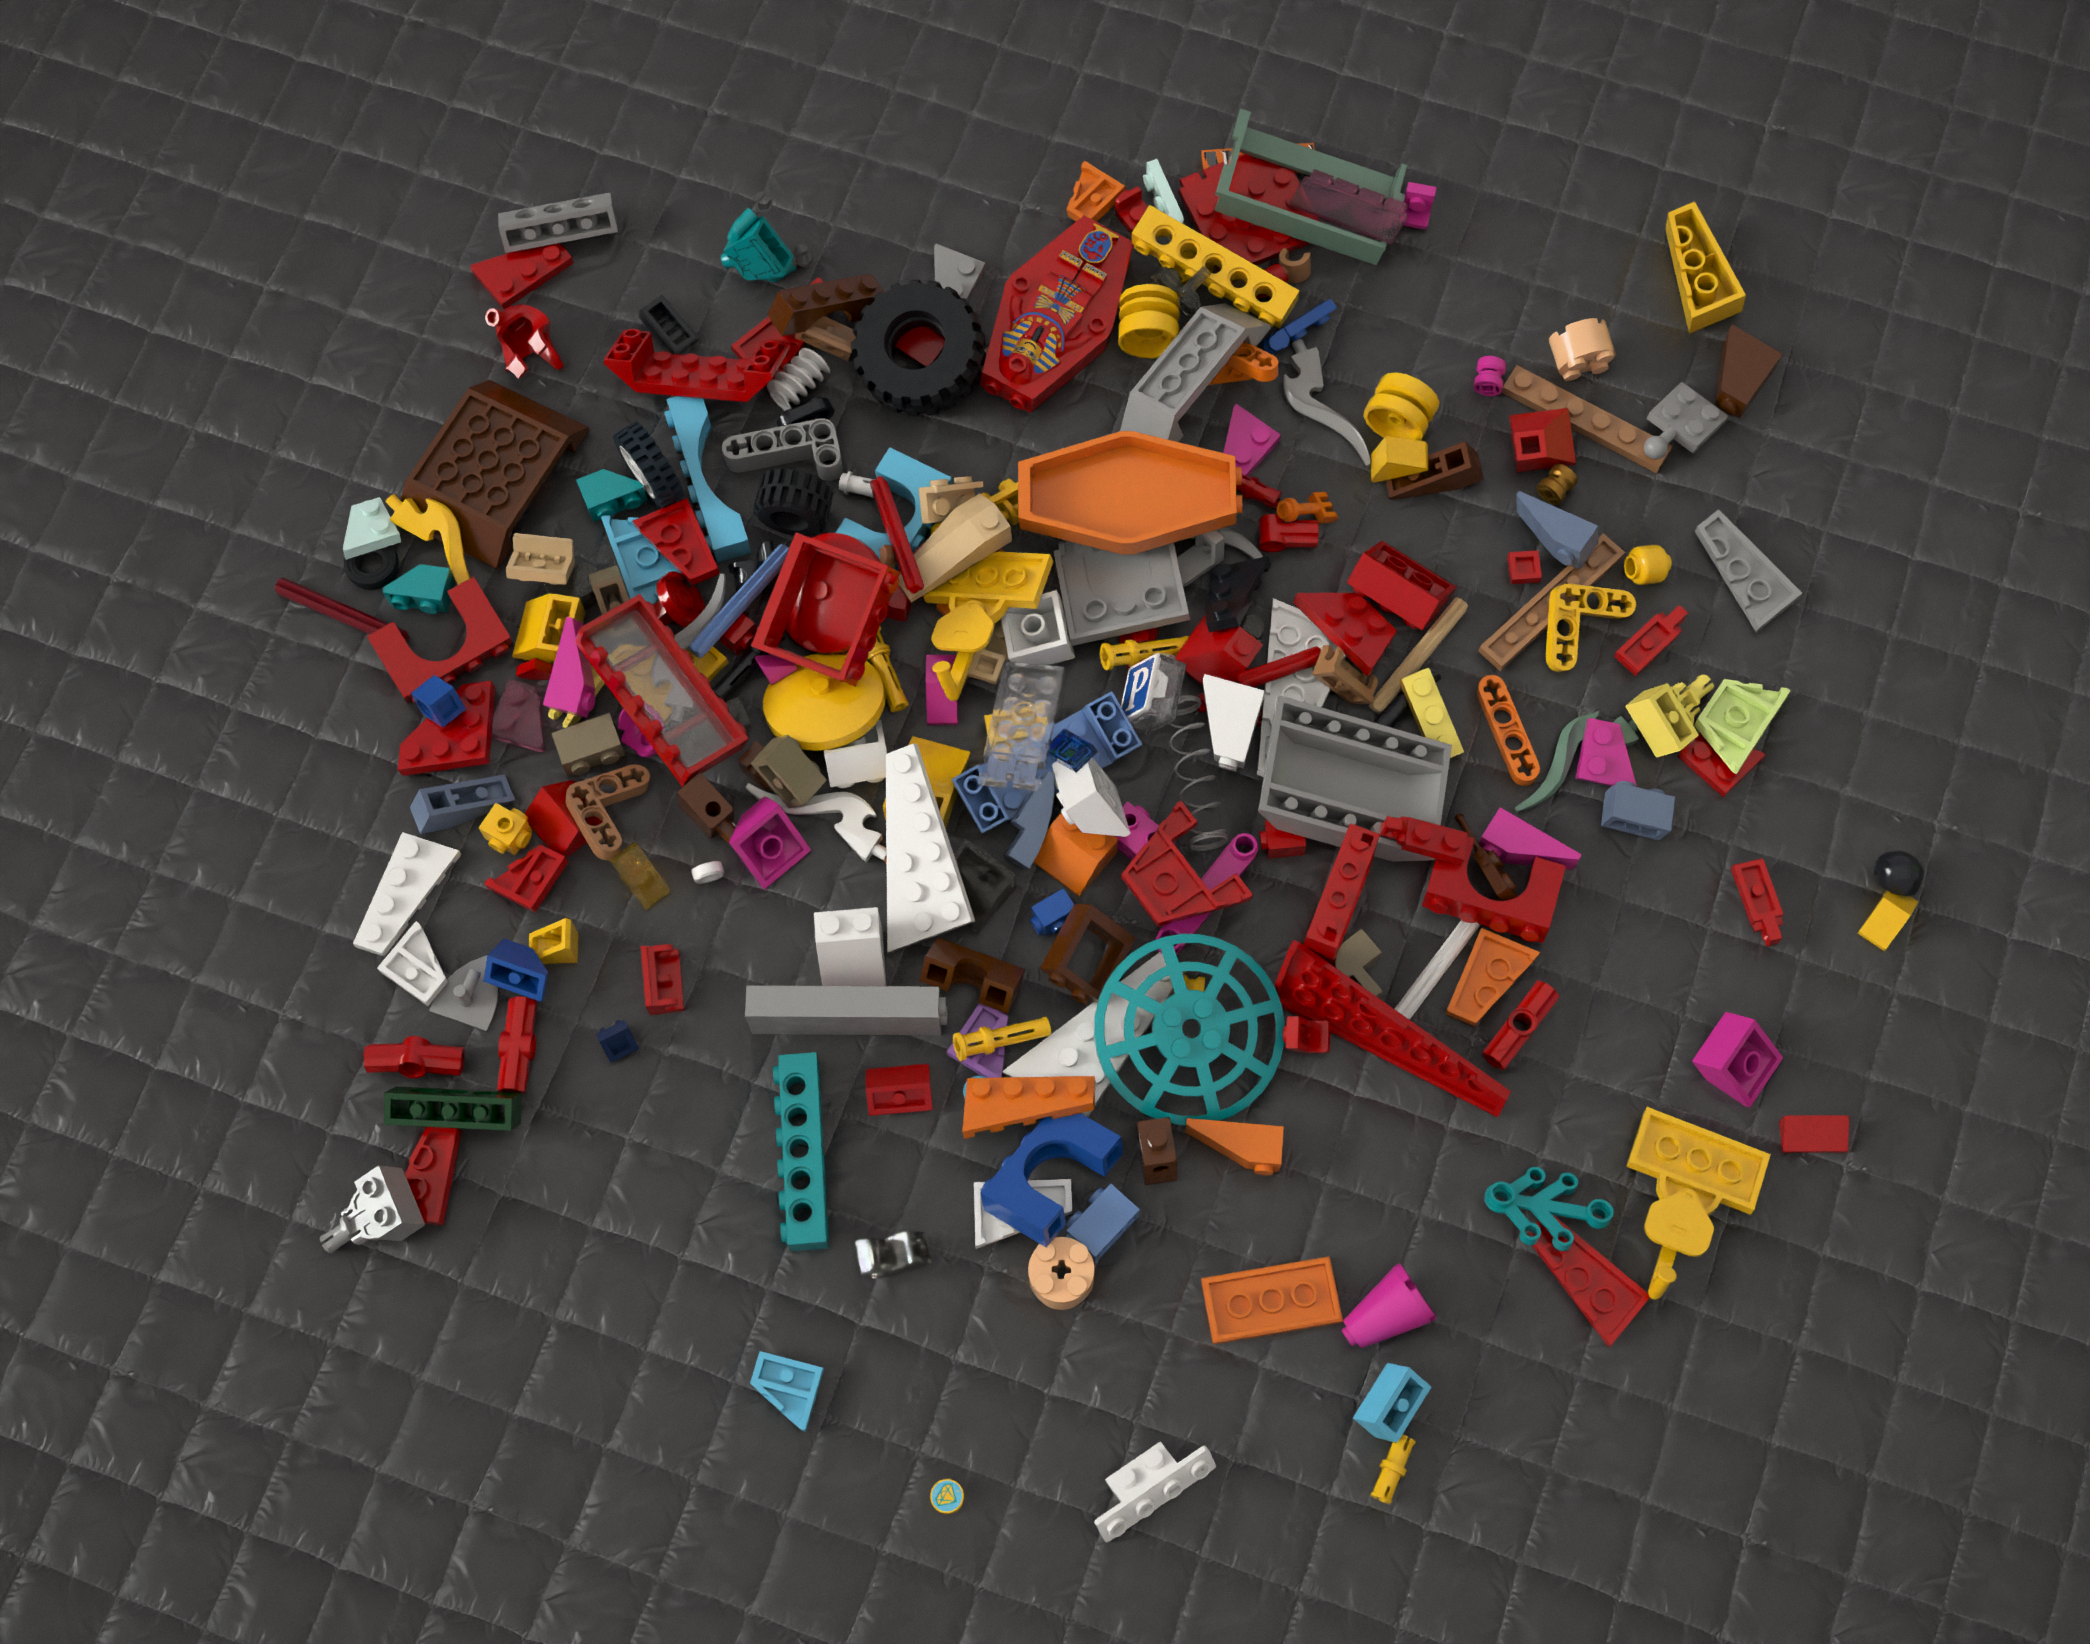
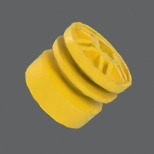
(1148, 320)

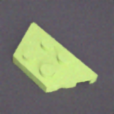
(1738, 719)

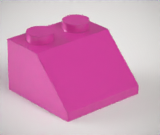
(1738, 1058)

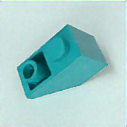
(610, 493)
(421, 589)

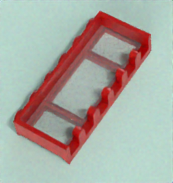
(661, 689)

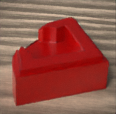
(534, 670)

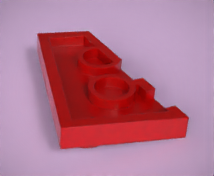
(521, 271)
(680, 540)

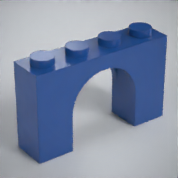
(1024, 1208)

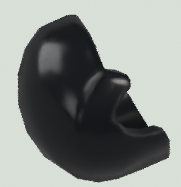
(1899, 872)

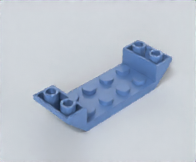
(1098, 722)

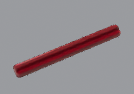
(331, 607)

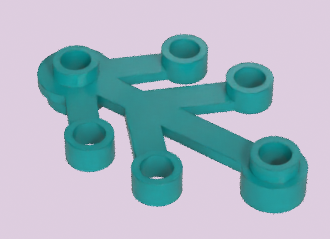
(1544, 1208)

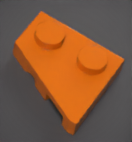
(1093, 194)

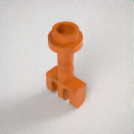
(1289, 508)

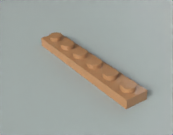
(1584, 417)
(1533, 616)

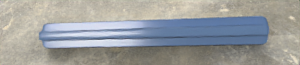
(739, 602)

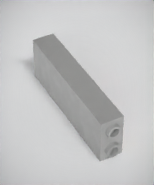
(845, 1010)

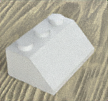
(1090, 800)

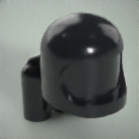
(745, 569)

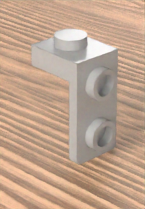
(1202, 556)

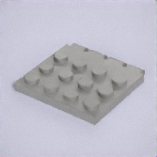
(1118, 593)

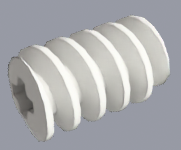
(795, 378)

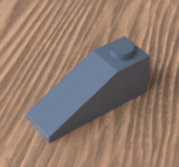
(1562, 533)
(459, 802)

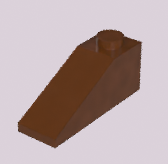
(1446, 471)

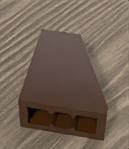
(1743, 370)

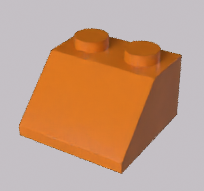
(1074, 856)

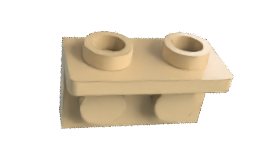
(941, 498)

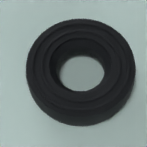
(376, 579)

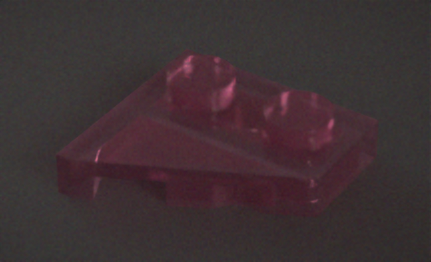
(519, 716)

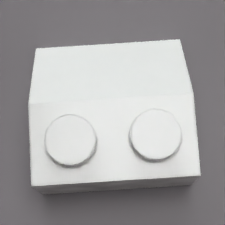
(1039, 633)
(858, 760)

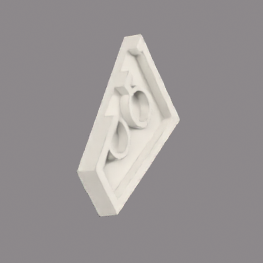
(991, 1229)

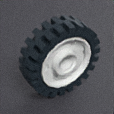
(648, 465)

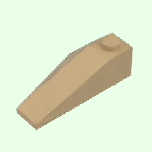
(959, 542)

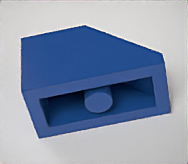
(516, 970)

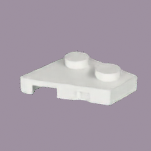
(415, 966)

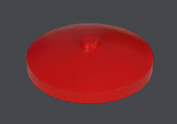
(832, 598)

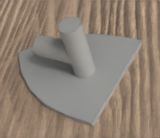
(468, 997)

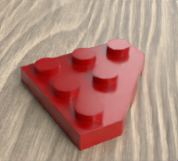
(460, 742)

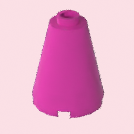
(1388, 1310)

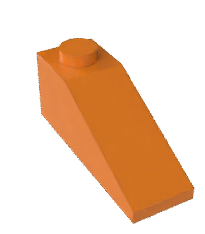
(1249, 1145)

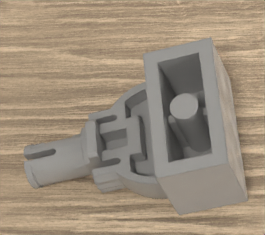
(378, 1211)

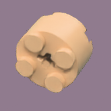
(1582, 348)
(1077, 1282)

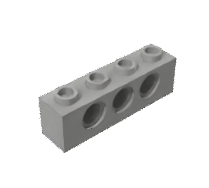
(557, 222)

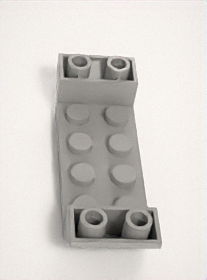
(1188, 368)

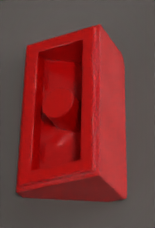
(922, 345)
(1814, 1133)

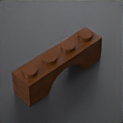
(801, 306)

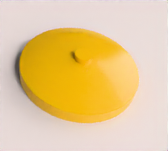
(823, 710)

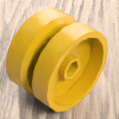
(1401, 407)

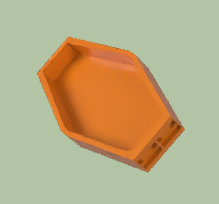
(1128, 492)

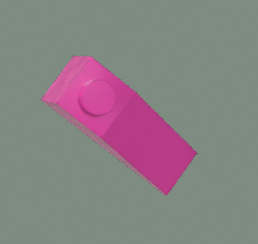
(571, 679)
(1520, 842)

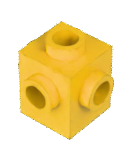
(506, 829)

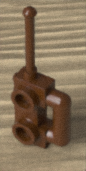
(1490, 865)

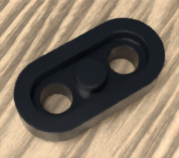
(814, 409)

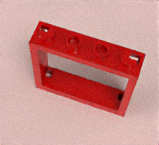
(786, 593)
(1341, 892)

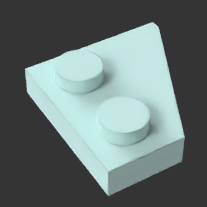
(369, 529)

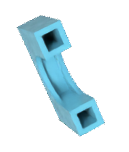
(904, 478)

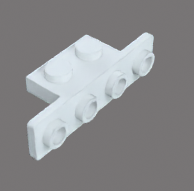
(1148, 1484)

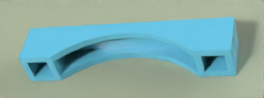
(724, 525)

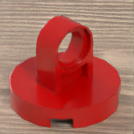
(677, 600)

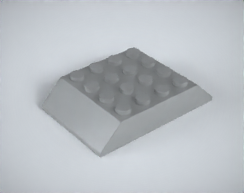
(1349, 770)

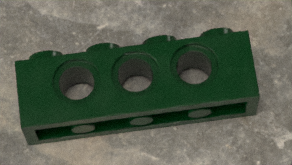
(452, 1108)

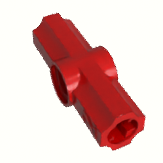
(1509, 1039)
(517, 1045)

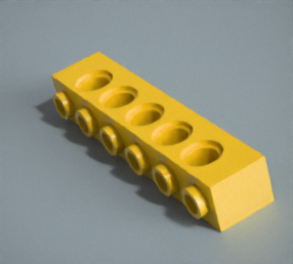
(1183, 238)

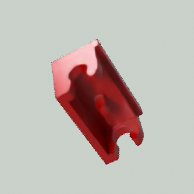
(662, 979)

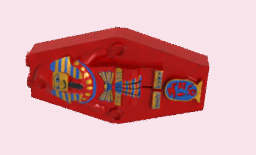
(1056, 314)

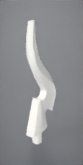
(851, 828)

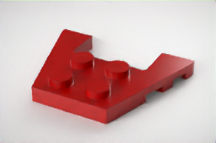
(1168, 883)

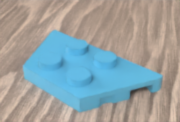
(637, 558)

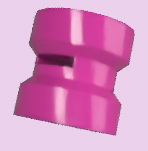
(1489, 379)

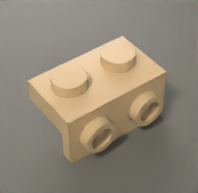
(541, 559)

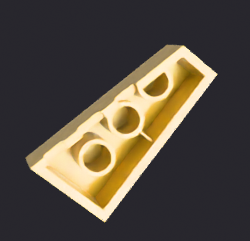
(1702, 272)

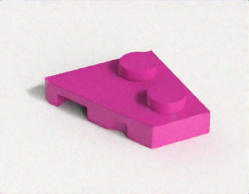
(1249, 440)
(1604, 754)

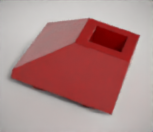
(1542, 439)

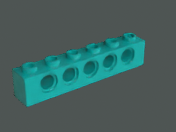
(812, 1233)

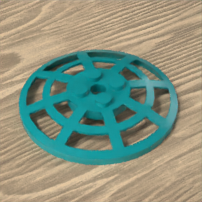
(1168, 1032)

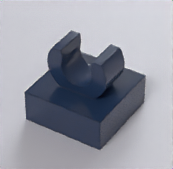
(617, 1041)

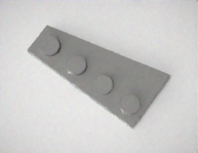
(1749, 574)

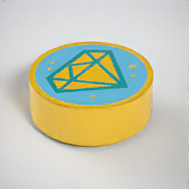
(947, 1496)

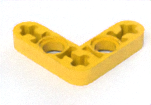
(1571, 614)

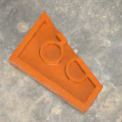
(1488, 974)

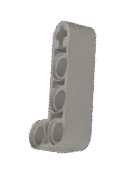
(782, 452)

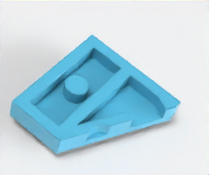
(788, 1386)

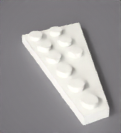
(1289, 634)
(922, 873)
(1072, 1046)

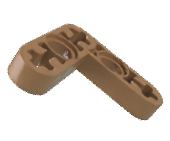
(596, 801)

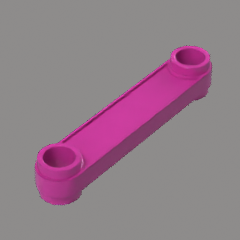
(1226, 865)

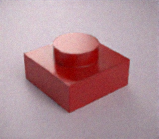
(1524, 567)

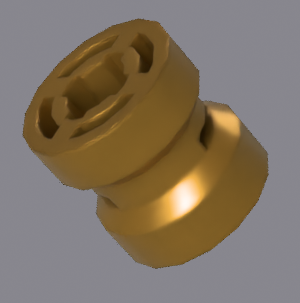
(1557, 484)

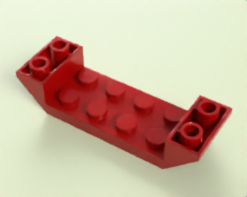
(692, 375)

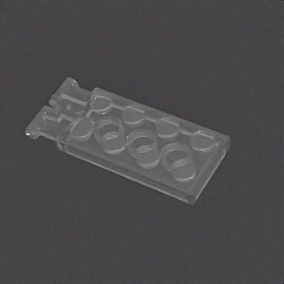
(1022, 725)

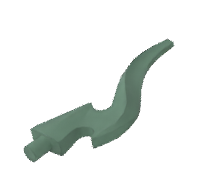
(1565, 750)

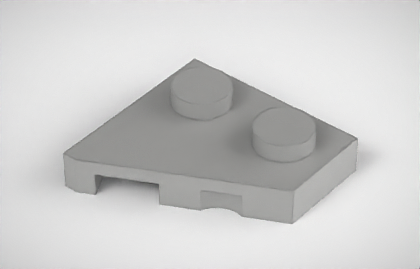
(957, 271)

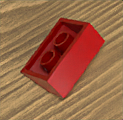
(1400, 585)

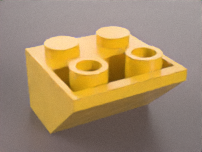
(544, 624)

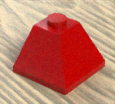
(1218, 652)

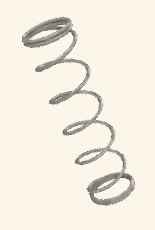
(1201, 835)

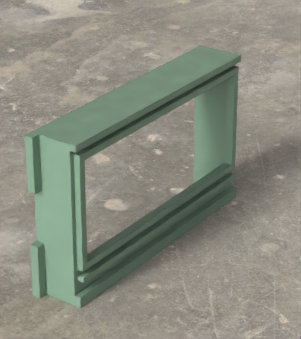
(1303, 161)

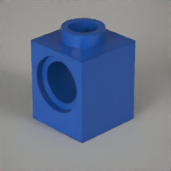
(438, 701)

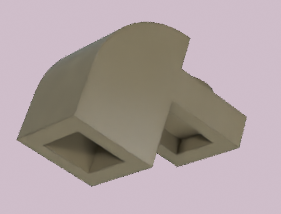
(1357, 957)

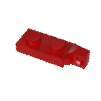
(1650, 640)
(1426, 838)
(1759, 899)

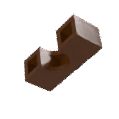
(953, 964)

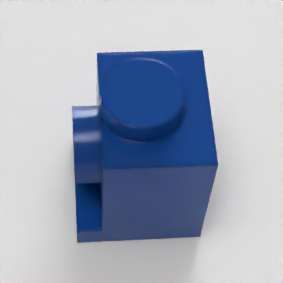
(1051, 913)

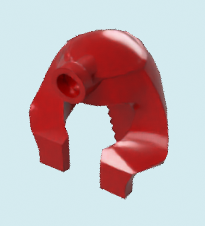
(522, 333)

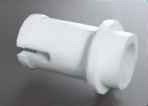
(855, 484)

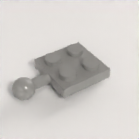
(1685, 418)

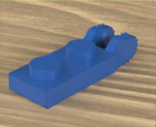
(1296, 328)

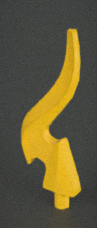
(425, 524)

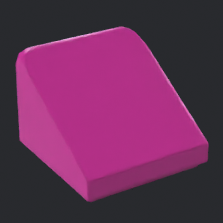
(775, 667)

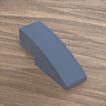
(1032, 821)

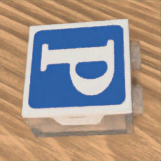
(1153, 692)

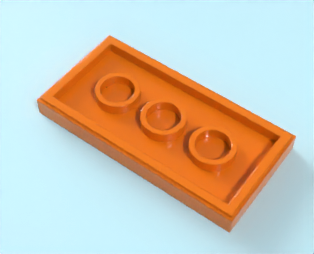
(1271, 1300)

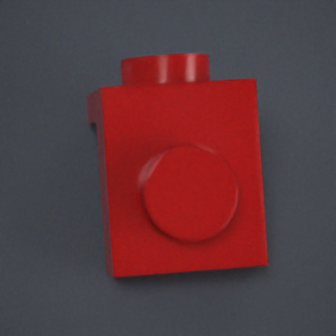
(1307, 1035)

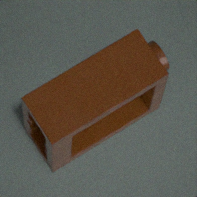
(1055, 963)

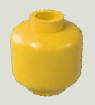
(1647, 564)

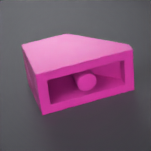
(939, 708)

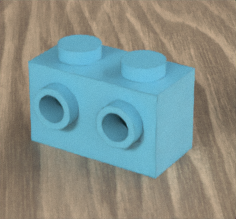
(1392, 1402)

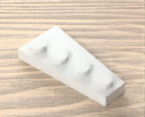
(407, 881)

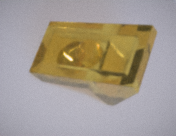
(639, 875)

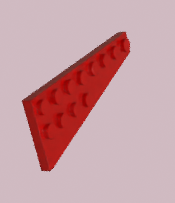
(1323, 993)

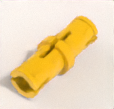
(1392, 1469)

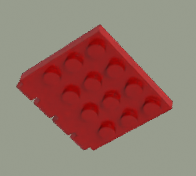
(1252, 179)

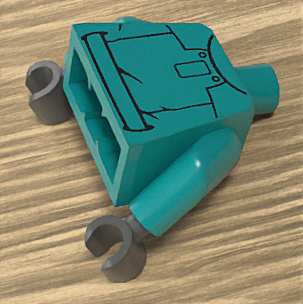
(758, 249)

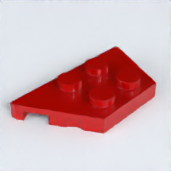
(1350, 625)

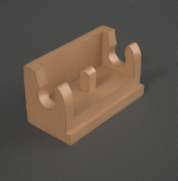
(829, 337)
(1343, 677)

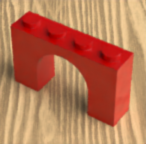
(483, 639)
(1523, 916)

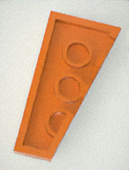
(1013, 1100)

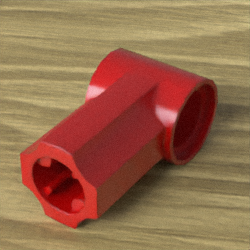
(1278, 534)

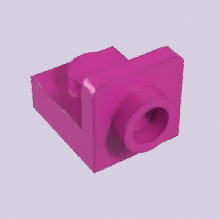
(1419, 201)

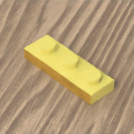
(1429, 709)

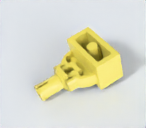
(1667, 715)

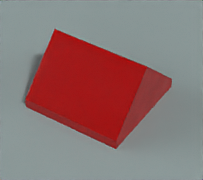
(553, 821)

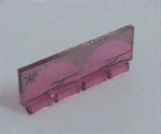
(1345, 208)

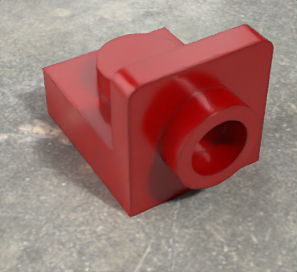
(1130, 208)

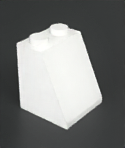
(1231, 719)
(850, 947)

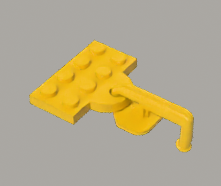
(977, 602)
(1693, 1176)

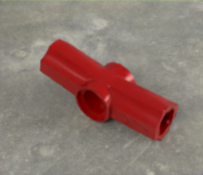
(414, 1058)

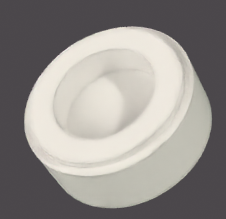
(708, 872)

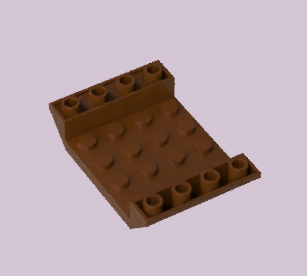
(491, 465)

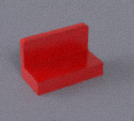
(898, 1089)

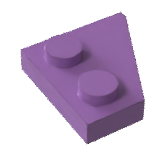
(984, 1065)

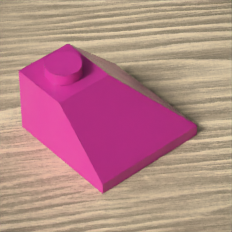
(767, 841)

